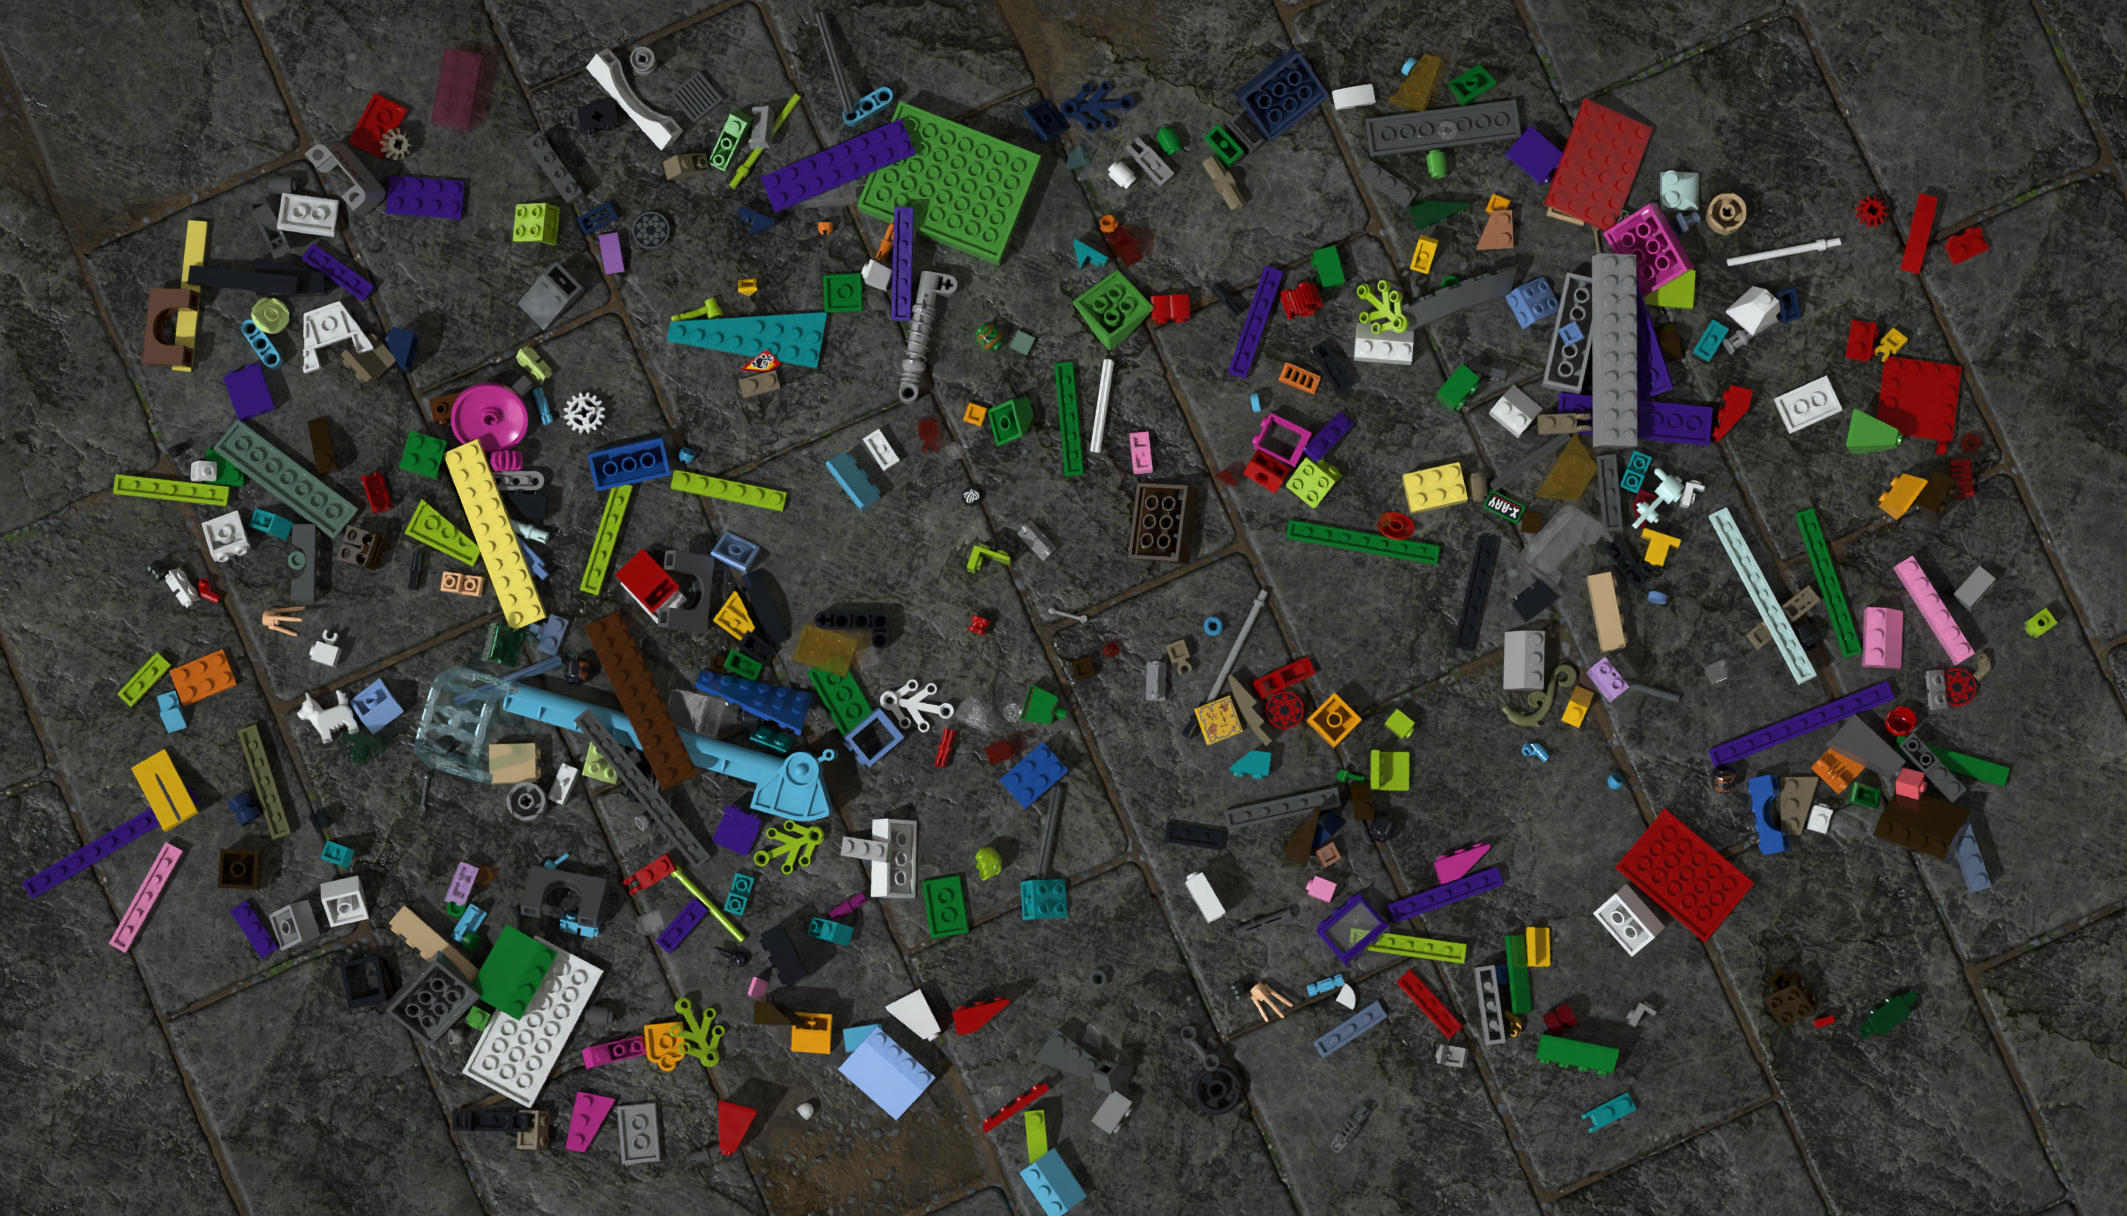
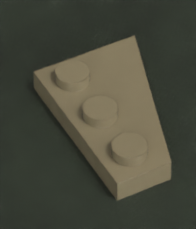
(1795, 801)

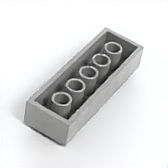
(1566, 364)

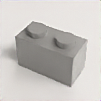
(1111, 1112)

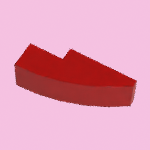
(1283, 678)

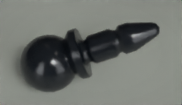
(738, 958)

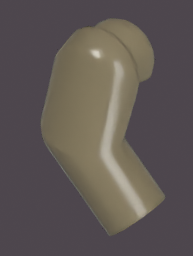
(1984, 666)

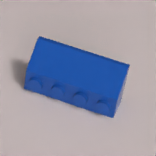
(629, 463)

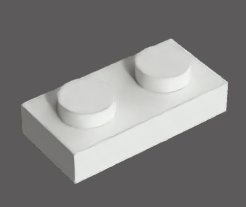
(881, 450)

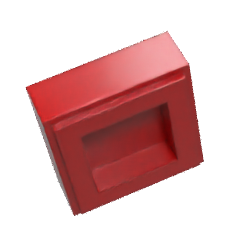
(1823, 1021)

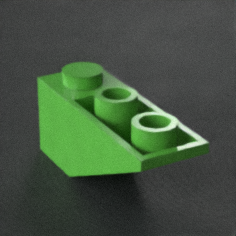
(730, 139)

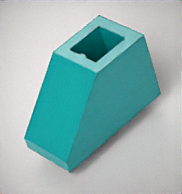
(1254, 763)
(830, 931)

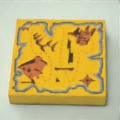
(1218, 720)

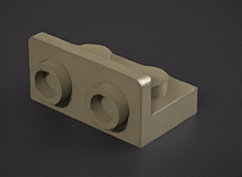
(537, 1136)

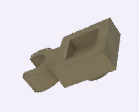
(1178, 653)

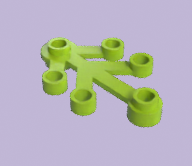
(1398, 323)
(792, 845)
(698, 1035)

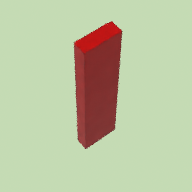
(1429, 1004)

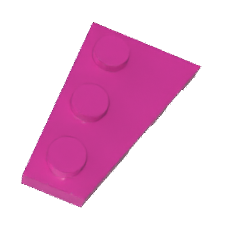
(586, 1119)

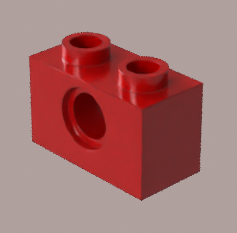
(1266, 471)

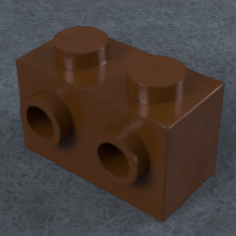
(442, 408)

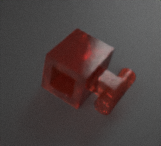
(999, 753)

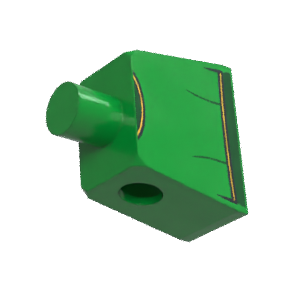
(1041, 707)

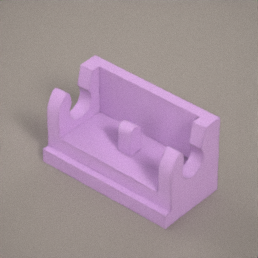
(461, 883)

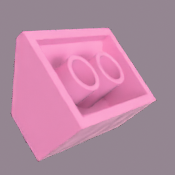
(1882, 638)

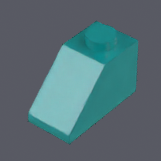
(271, 524)

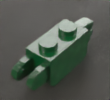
(1888, 1016)

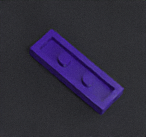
(1328, 437)
(681, 926)
(254, 929)

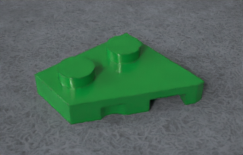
(226, 472)

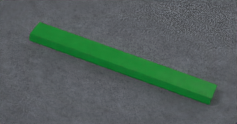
(1363, 542)
(1828, 583)

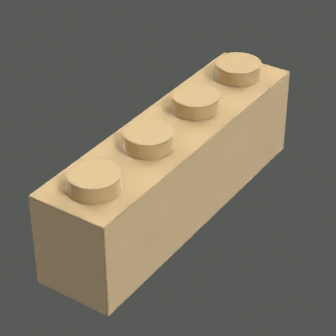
(1606, 612)

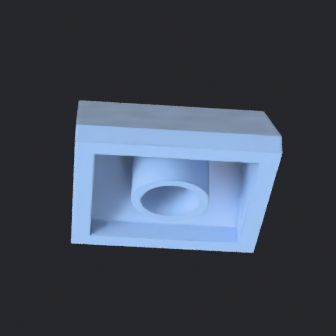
(735, 551)

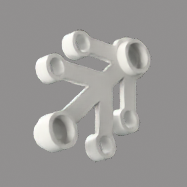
(913, 705)

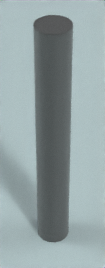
(1652, 691)

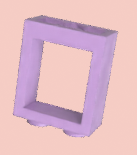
(1605, 681)

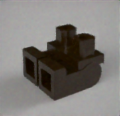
(369, 549)

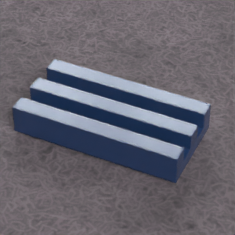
(602, 216)

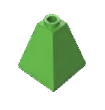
(1871, 435)

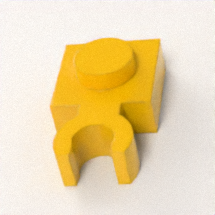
(1891, 343)

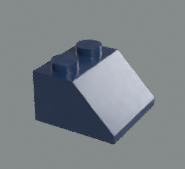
(403, 347)

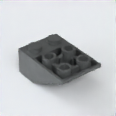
(551, 295)

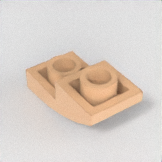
(462, 584)

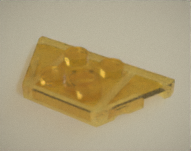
(1569, 474)

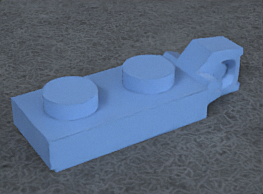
(534, 562)

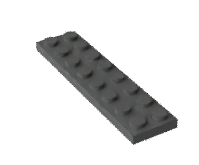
(1420, 130)

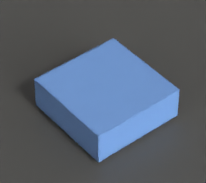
(1571, 333)

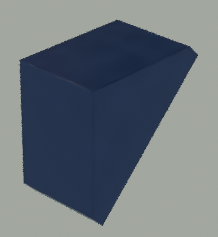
(1788, 304)
(1326, 828)

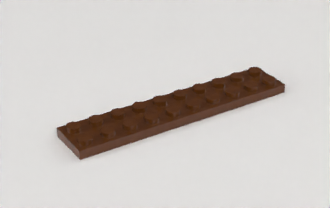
(641, 701)

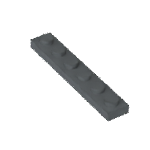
(1282, 808)

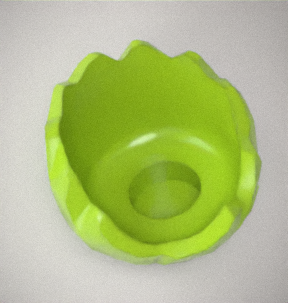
(988, 863)

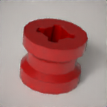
(978, 625)

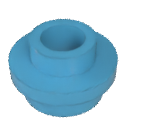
(1217, 621)

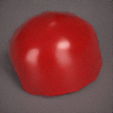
(1901, 721)

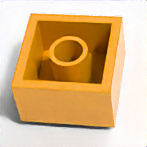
(1333, 720)

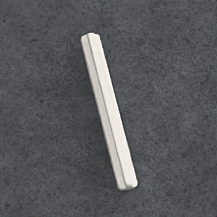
(1102, 406)

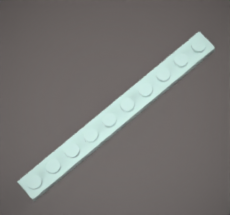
(1762, 596)

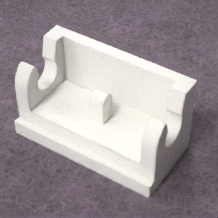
(563, 784)

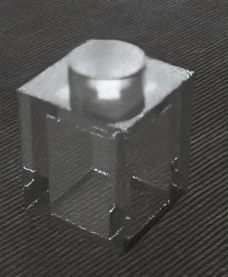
(650, 923)

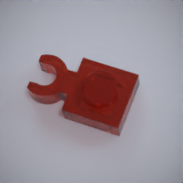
(928, 431)

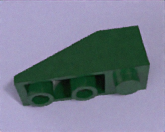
(1428, 211)

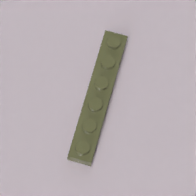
(264, 782)

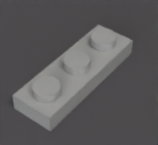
(866, 849)

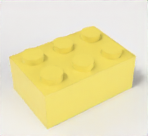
(1435, 488)

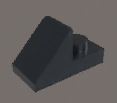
(756, 648)

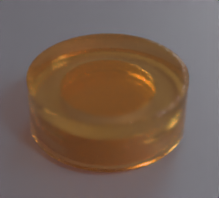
(484, 876)

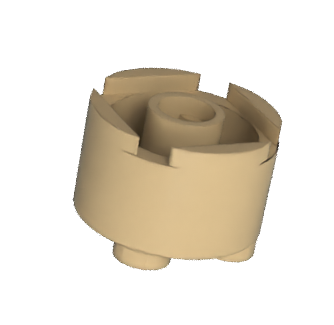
(1724, 203)

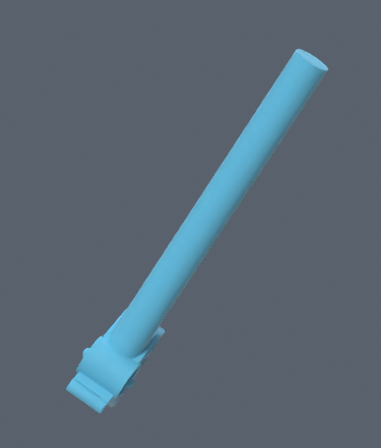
(784, 787)

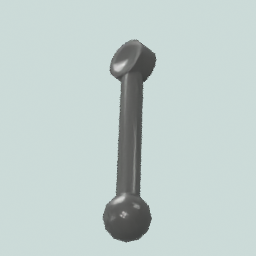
(422, 808)

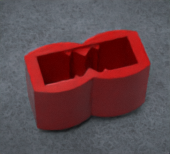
(1170, 308)

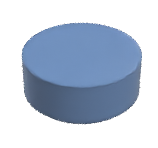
(1657, 597)

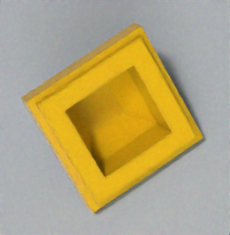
(747, 286)

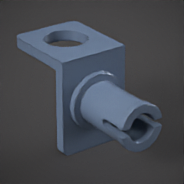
(1680, 224)

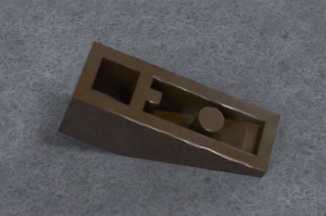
(323, 446)
(1301, 839)
(775, 1013)

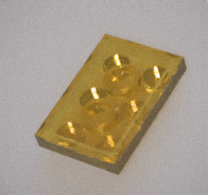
(825, 651)

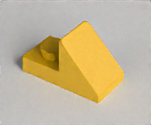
(1424, 254)
(1577, 706)

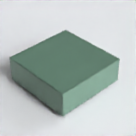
(1022, 343)

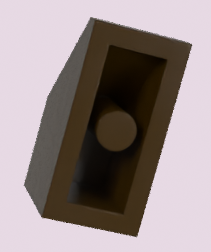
(1362, 801)

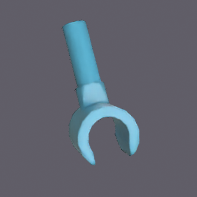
(549, 864)

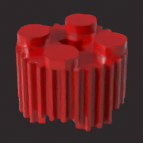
(1301, 301)

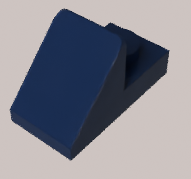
(760, 222)

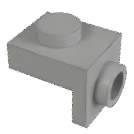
(1635, 1014)
(1452, 1056)

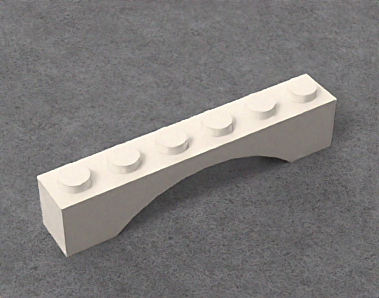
(609, 73)

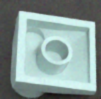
(1679, 191)

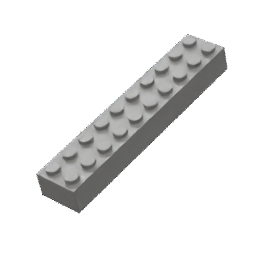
(1614, 350)

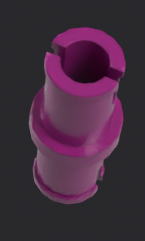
(847, 906)

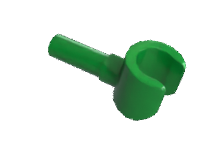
(1343, 775)

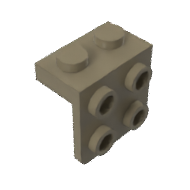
(370, 364)

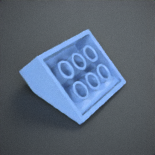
(886, 1073)

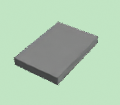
(639, 1133)

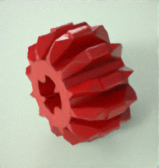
(1868, 217)

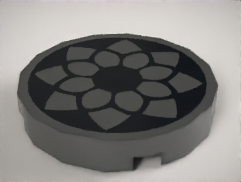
(651, 230)

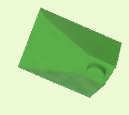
(1113, 309)

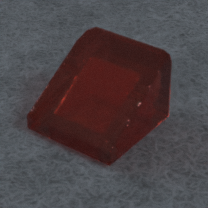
(1226, 478)

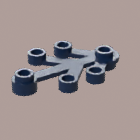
(1094, 106)

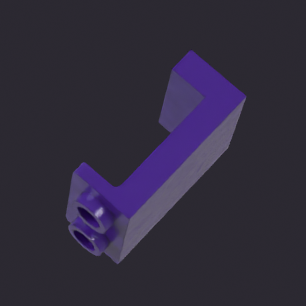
(1535, 156)
(249, 392)

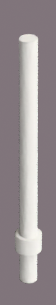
(1820, 244)

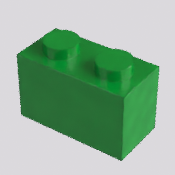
(1223, 146)
(1328, 268)

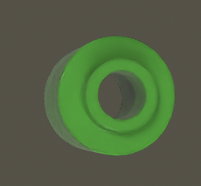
(1437, 164)

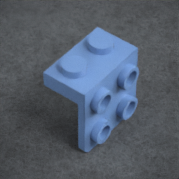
(1532, 302)

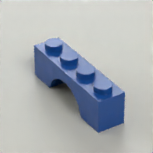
(1763, 791)

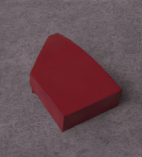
(1643, 496)

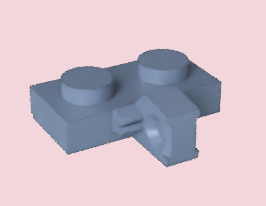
(550, 634)

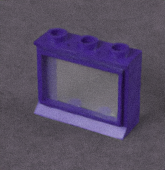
(1352, 929)

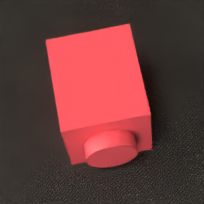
(1911, 783)

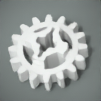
(575, 415)

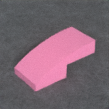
(1141, 453)

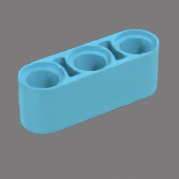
(878, 106)
(266, 352)

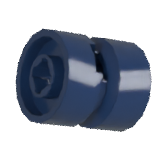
(244, 808)

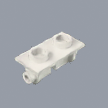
(178, 580)

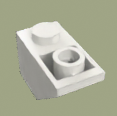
(877, 275)

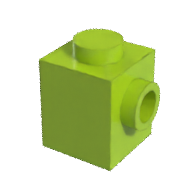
(2040, 623)

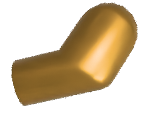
(1515, 1024)

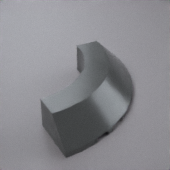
(1459, 298)

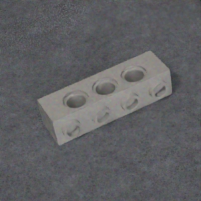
(1489, 1005)

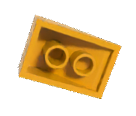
(1901, 495)

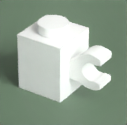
(326, 652)

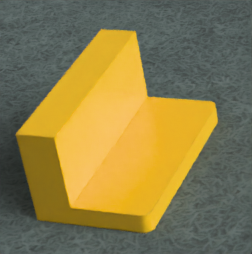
(1537, 947)

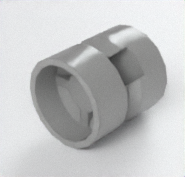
(643, 61)

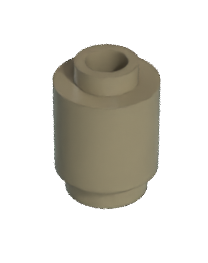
(1477, 487)

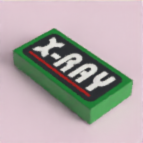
(1503, 507)

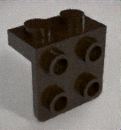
(1793, 1001)

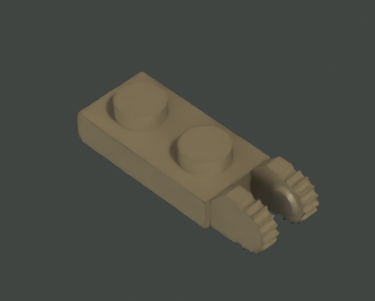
(1562, 424)

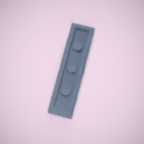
(1350, 1029)

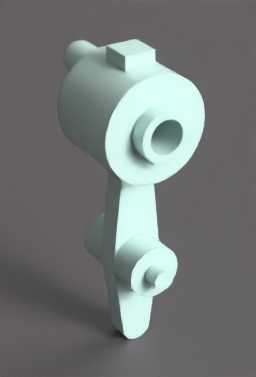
(1668, 490)

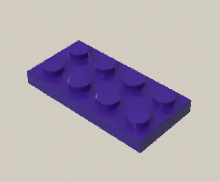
(425, 197)

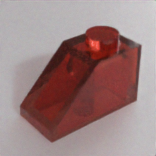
(1123, 246)

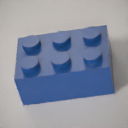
(1034, 776)

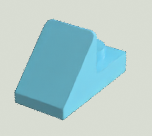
(171, 712)

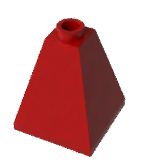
(734, 1125)

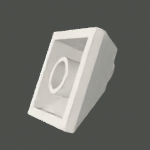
(1754, 309)

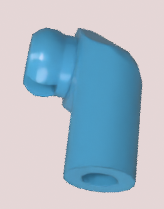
(1535, 749)

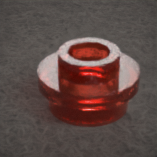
(1976, 442)

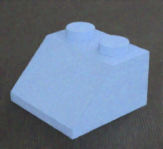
(376, 706)

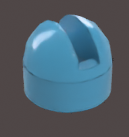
(687, 455)
(1615, 781)

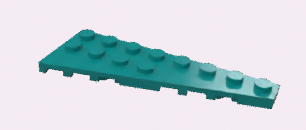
(788, 338)

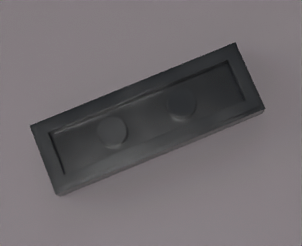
(1194, 836)

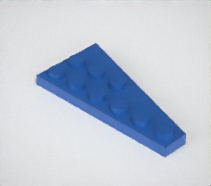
(760, 699)

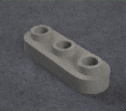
(525, 478)

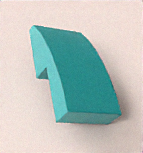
(1635, 471)
(739, 893)

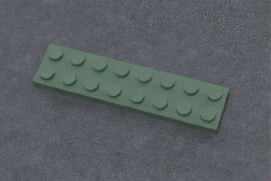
(286, 479)

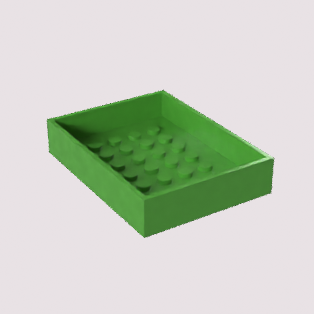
(960, 183)

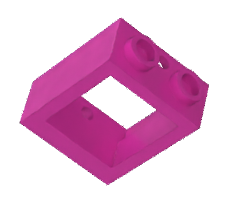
(1266, 423)

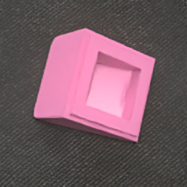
(758, 988)

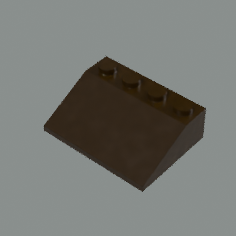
(1163, 523)
(1922, 826)

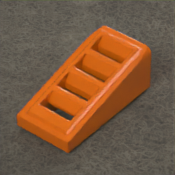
(1290, 382)

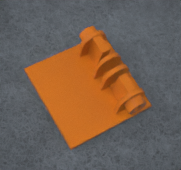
(1836, 770)

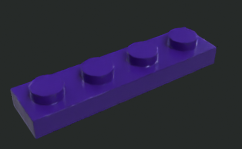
(338, 272)

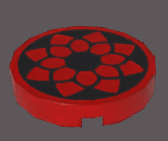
(1959, 687)
(1284, 710)

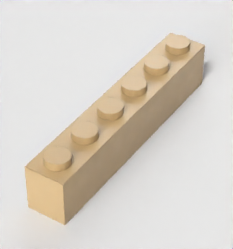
(429, 941)

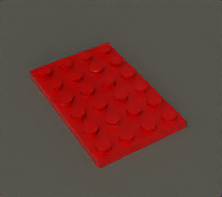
(1598, 165)
(1684, 875)

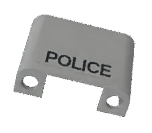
(328, 156)

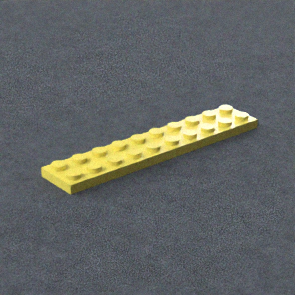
(495, 535)

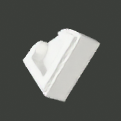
(1346, 997)

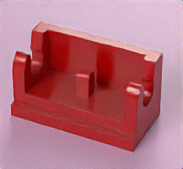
(377, 493)

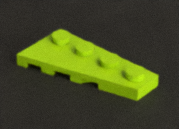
(440, 534)

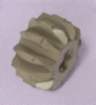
(391, 139)

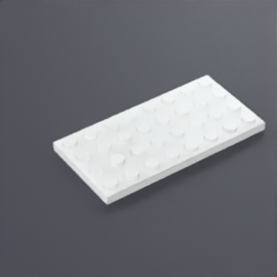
(520, 1054)

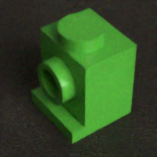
(478, 1018)

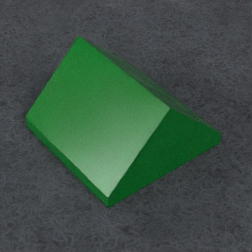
(1472, 85)

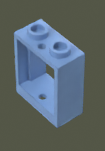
(849, 743)

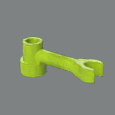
(711, 309)

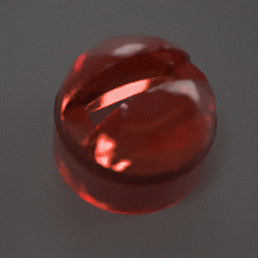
(1114, 648)

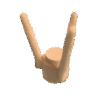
(273, 617)
(1260, 992)

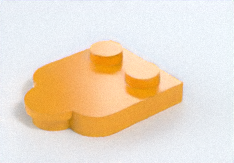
(663, 1047)

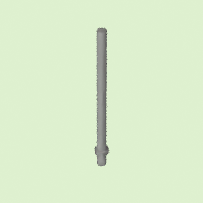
(1258, 603)

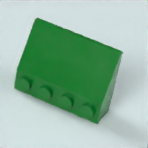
(513, 972)

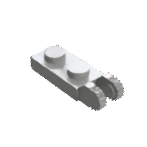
(1151, 163)

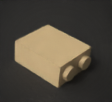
(514, 763)

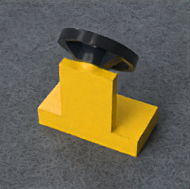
(1656, 551)

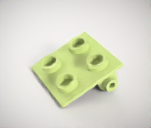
(598, 767)

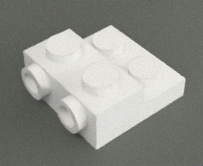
(226, 536)

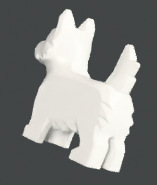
(331, 719)

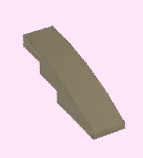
(1792, 610)
(1246, 703)

